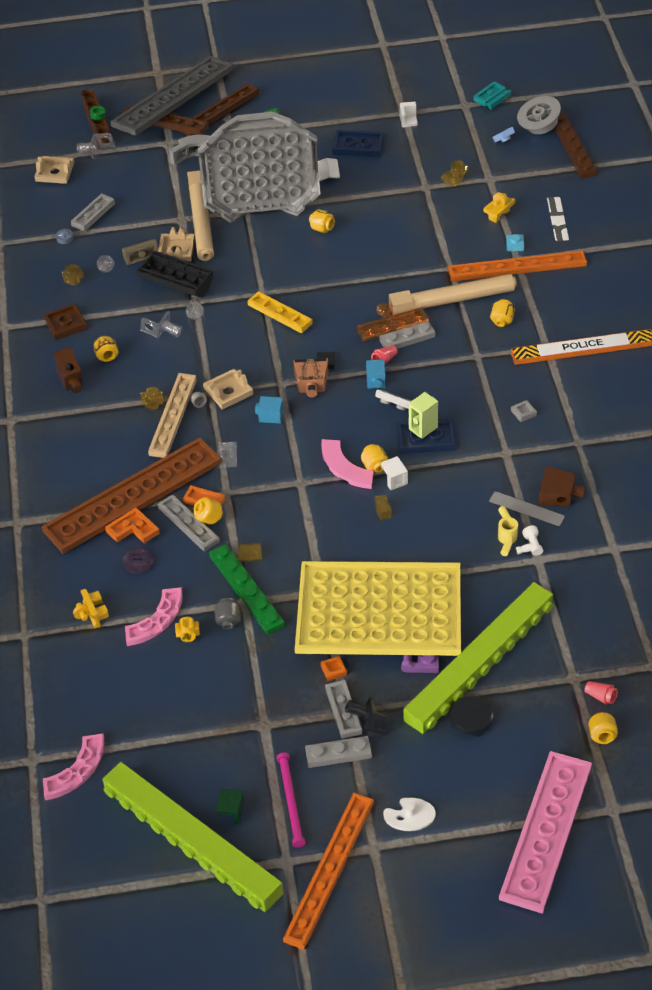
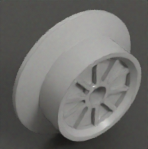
(539, 114)

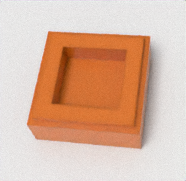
(333, 668)

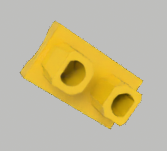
(500, 205)
(87, 608)

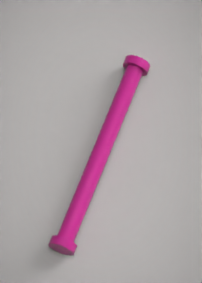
(298, 840)

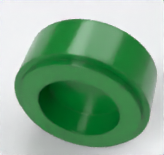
(97, 112)

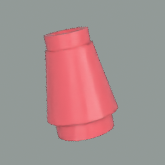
(385, 353)
(603, 692)

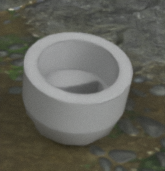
(198, 399)

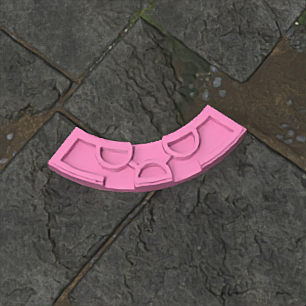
(343, 468)
(159, 621)
(79, 772)

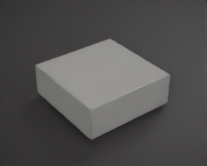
(523, 411)

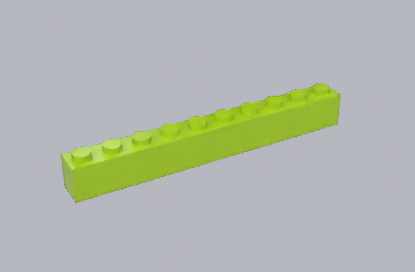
(478, 658)
(193, 837)

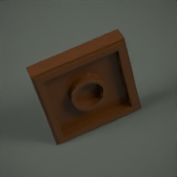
(65, 321)

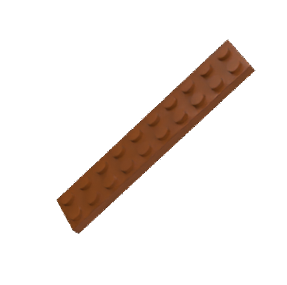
(135, 491)

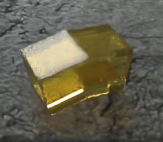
(382, 507)
(249, 552)

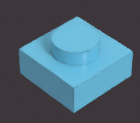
(515, 242)

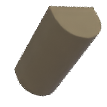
(139, 252)

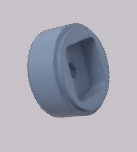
(64, 236)

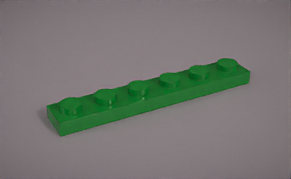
(247, 589)

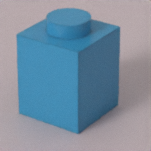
(375, 374)
(269, 409)

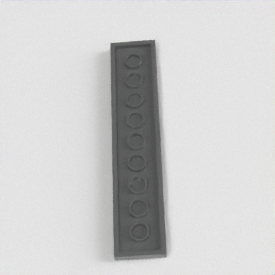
(172, 95)

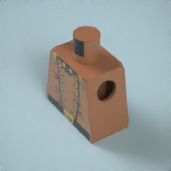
(311, 375)

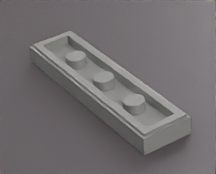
(186, 521)

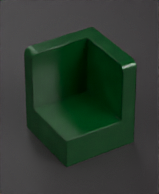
(231, 803)

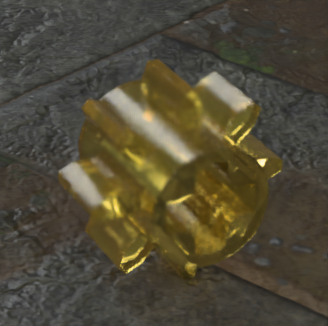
(72, 274)
(152, 398)

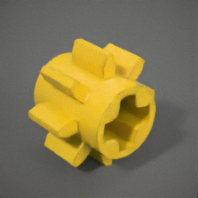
(187, 629)

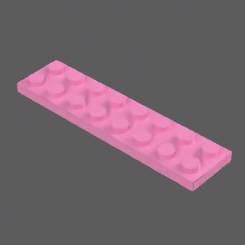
(545, 832)

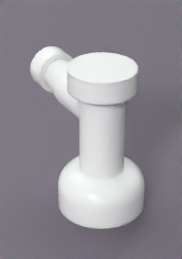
(530, 533)

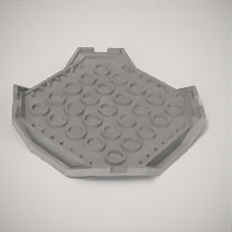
(259, 166)

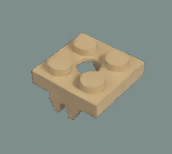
(47, 164)
(177, 240)
(232, 380)

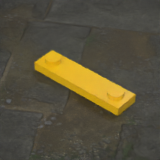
(280, 312)

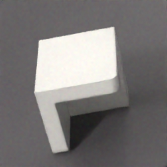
(408, 114)
(328, 169)
(396, 473)

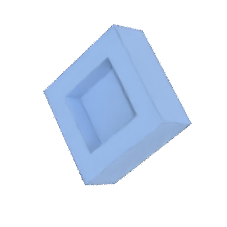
(504, 135)

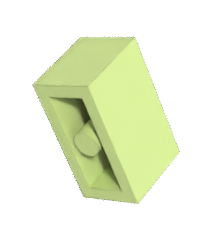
(423, 415)

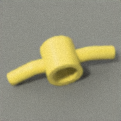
(507, 530)

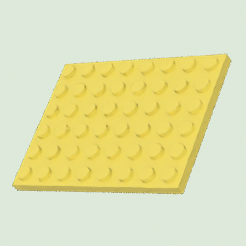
(379, 608)

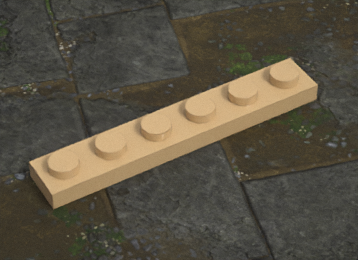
(172, 415)

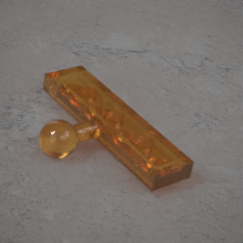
(390, 323)

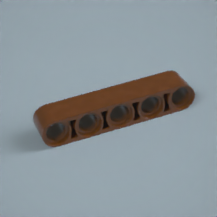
(97, 126)

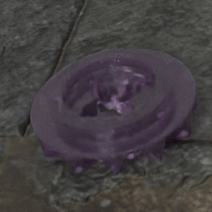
(138, 566)

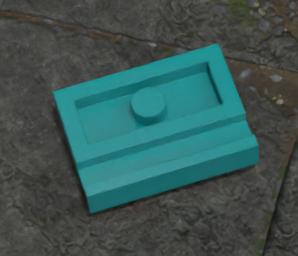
(492, 95)

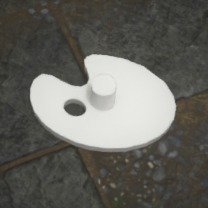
(416, 815)

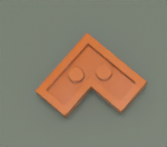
(135, 523)

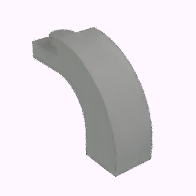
(187, 148)

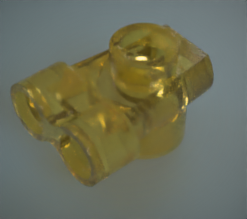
(456, 173)

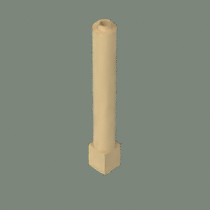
(200, 217)
(406, 301)

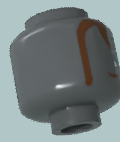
(227, 613)

